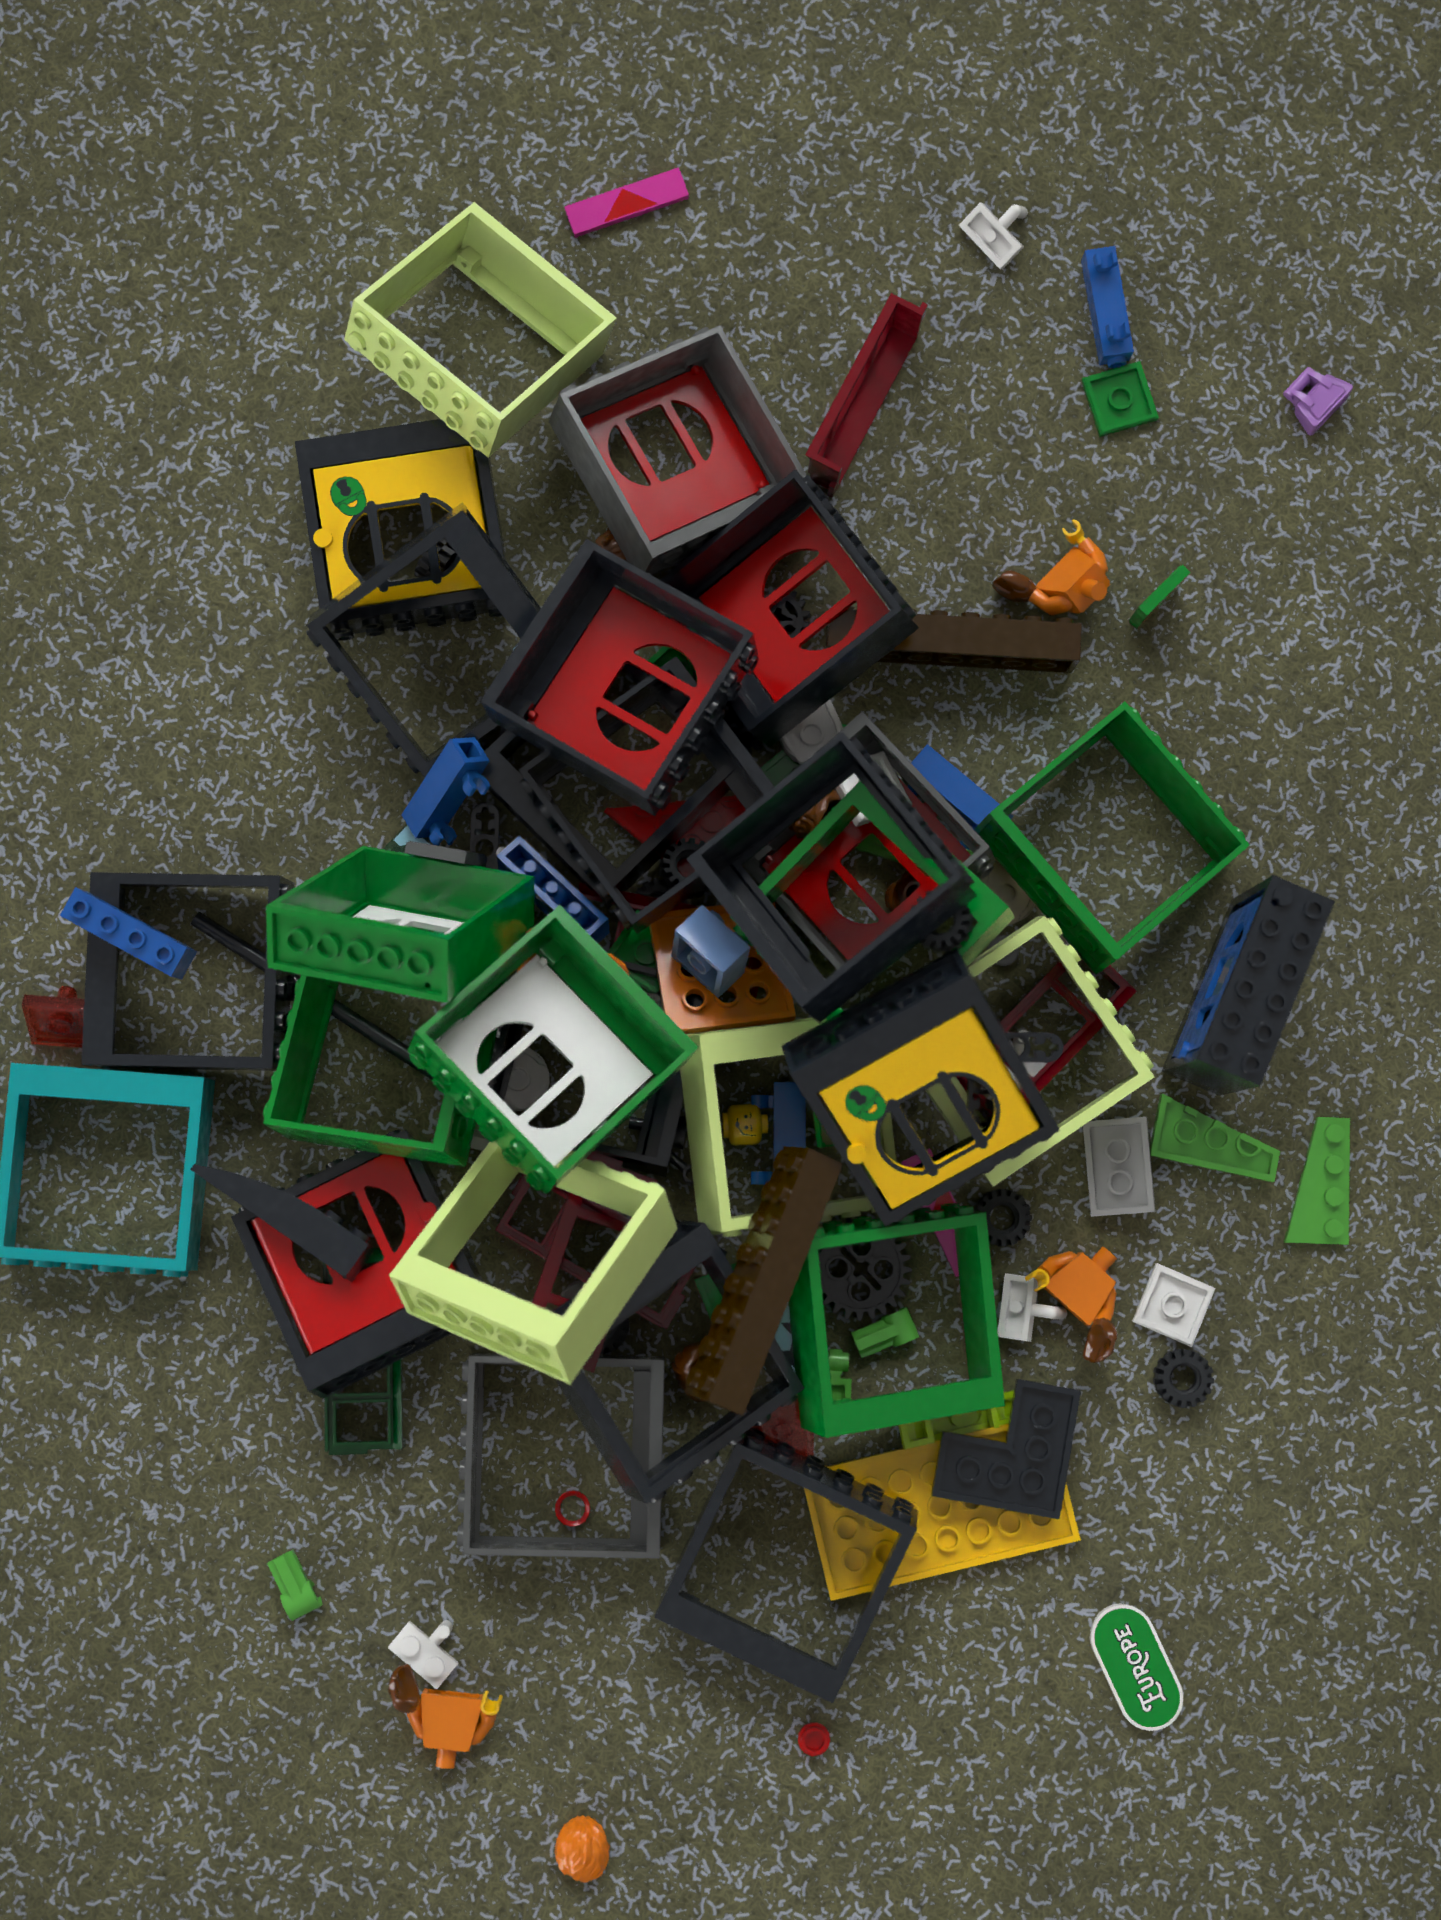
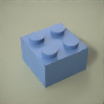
(710, 950)

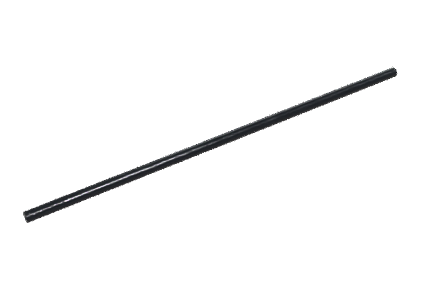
(339, 1010)

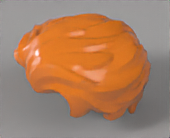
(582, 1849)

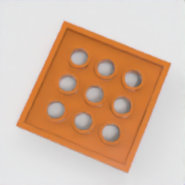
(714, 1013)

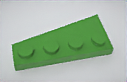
(1200, 1141)

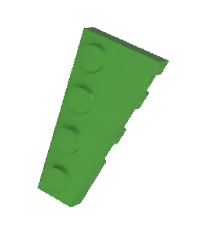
(1323, 1191)

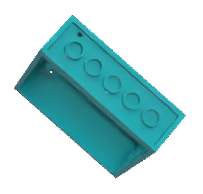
(117, 1087)

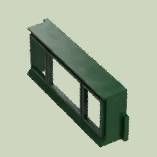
(393, 1397)

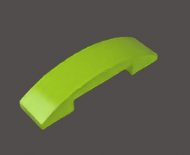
(929, 1431)

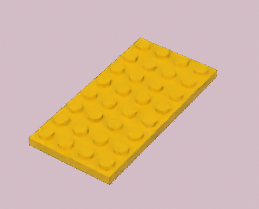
(948, 1531)

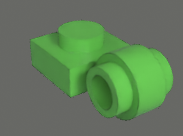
(839, 1363)

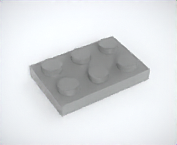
(1119, 1166)

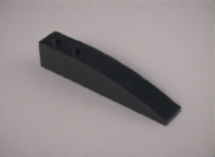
(297, 1220)

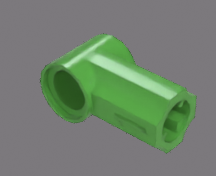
(890, 1331)
(297, 1591)

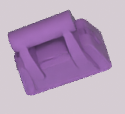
(1320, 402)

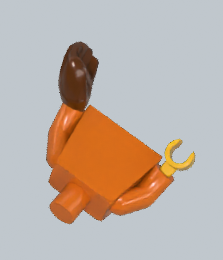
(1068, 586)
(1085, 1292)
(442, 1717)

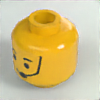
(744, 1124)

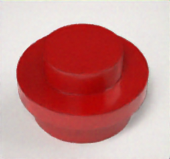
(813, 1739)

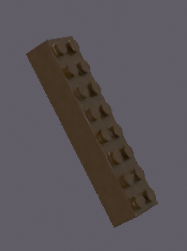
(980, 641)
(763, 1278)

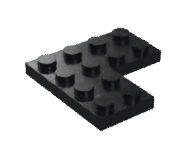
(1026, 1469)

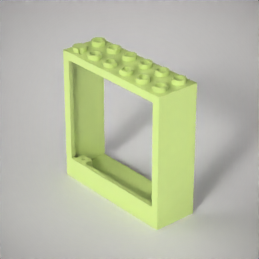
(515, 279)
(1104, 1010)
(705, 1124)
(509, 1324)

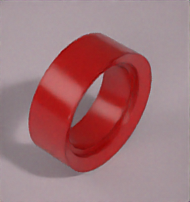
(577, 1522)

